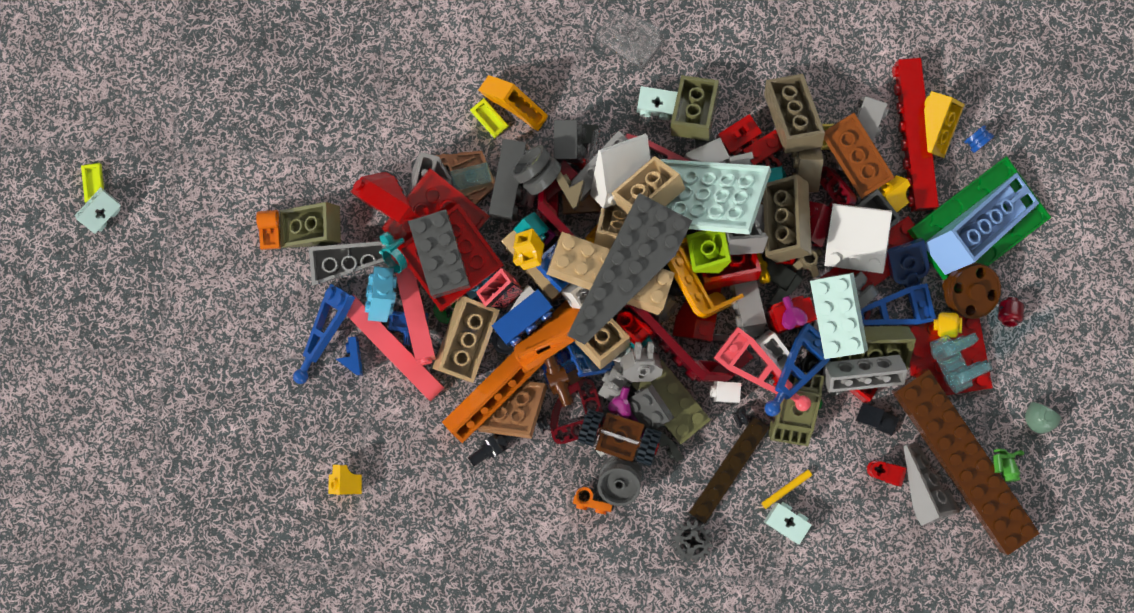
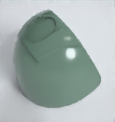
(1041, 418)

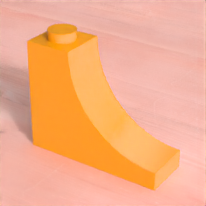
(514, 100)

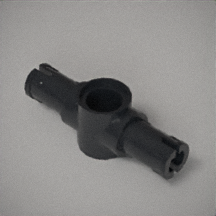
(491, 448)

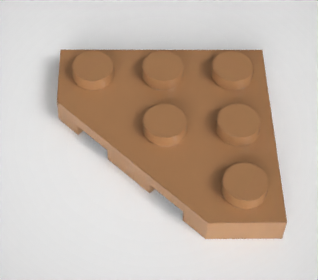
(518, 413)

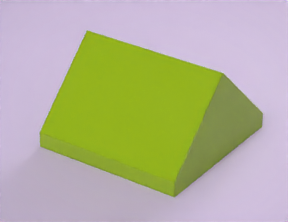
(708, 251)

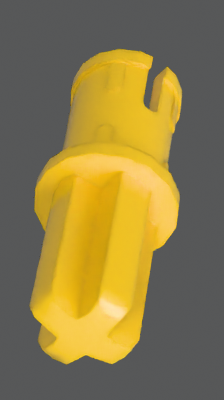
(764, 276)

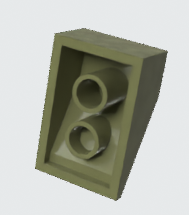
(310, 225)

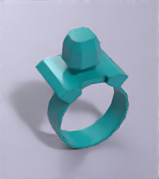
(391, 248)

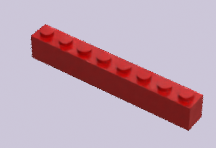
(917, 159)

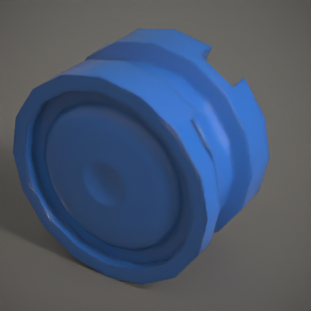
(979, 139)

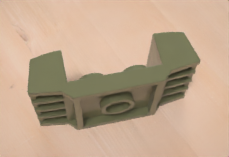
(792, 424)

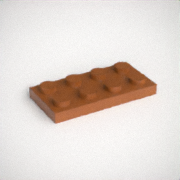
(857, 155)

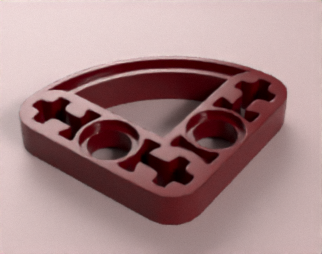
(558, 406)

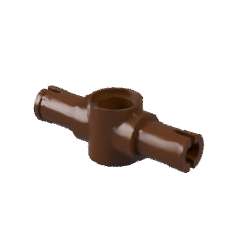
(558, 380)

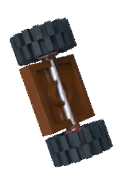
(619, 437)

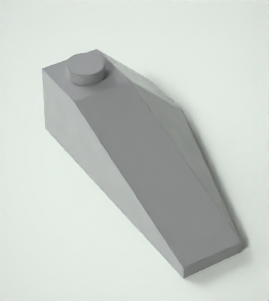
(927, 495)

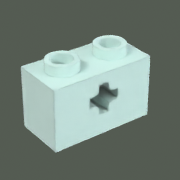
(647, 99)
(102, 201)
(794, 532)

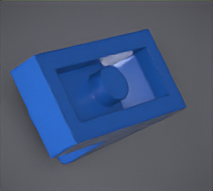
(353, 362)

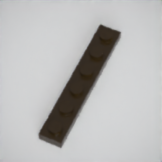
(728, 470)

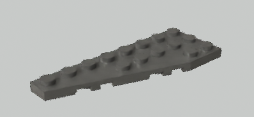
(638, 253)

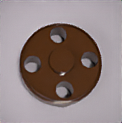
(972, 290)

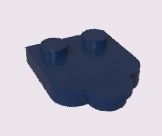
(908, 262)

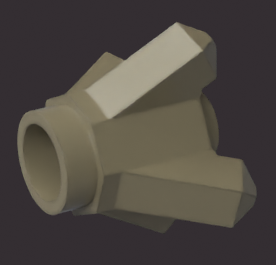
(808, 263)

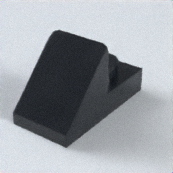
(877, 419)

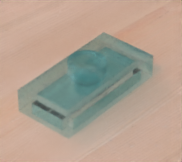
(471, 176)

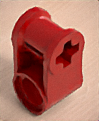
(635, 328)
(889, 473)

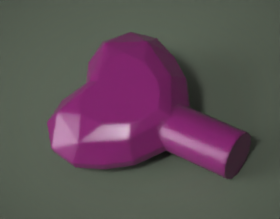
(792, 315)
(620, 404)

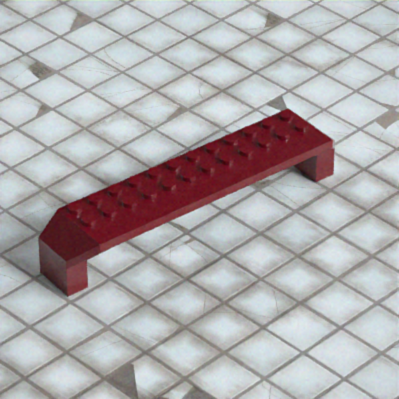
(695, 369)

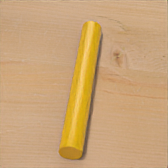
(786, 489)

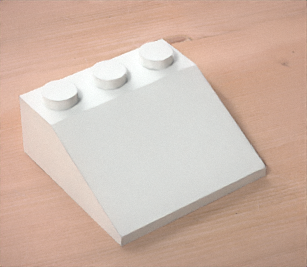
(616, 165)
(858, 238)

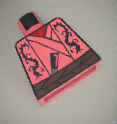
(500, 290)

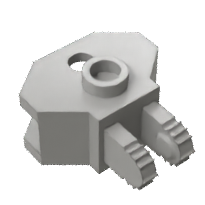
(641, 362)
(613, 382)

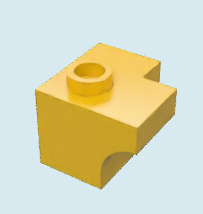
(895, 192)
(528, 249)
(344, 482)

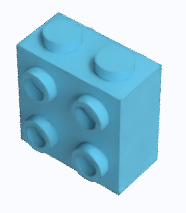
(380, 294)

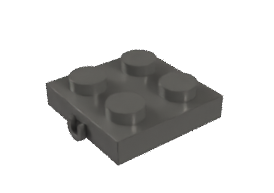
(649, 408)

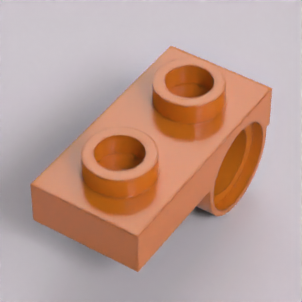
(268, 229)
(599, 506)

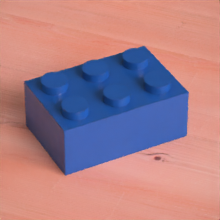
(523, 318)

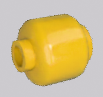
(948, 324)

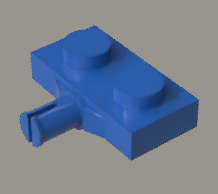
(398, 323)

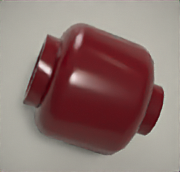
(1010, 312)

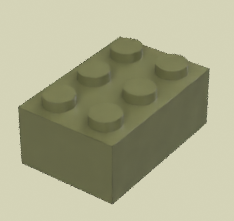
(694, 108)

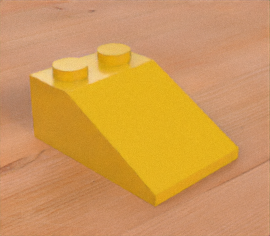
(941, 121)

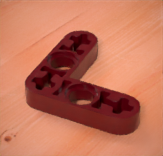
(843, 189)

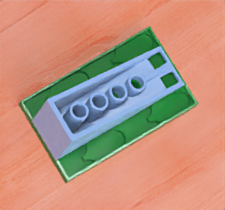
(981, 220)

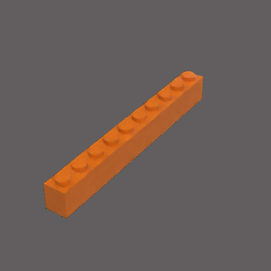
(493, 390)

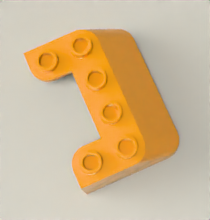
(700, 302)

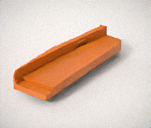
(551, 335)

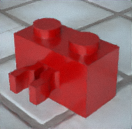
(740, 135)
(765, 149)

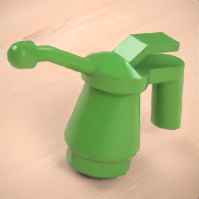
(1006, 464)

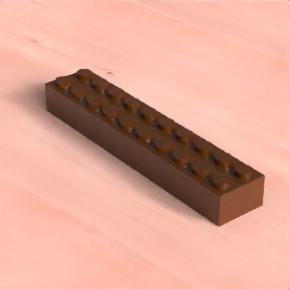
(965, 462)

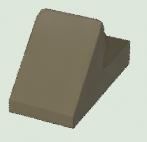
(572, 193)

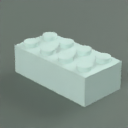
(839, 316)

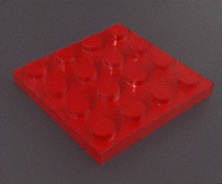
(431, 196)
(476, 254)
(923, 358)

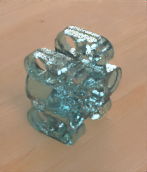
(952, 364)

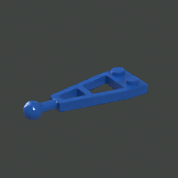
(342, 302)
(920, 304)
(811, 340)

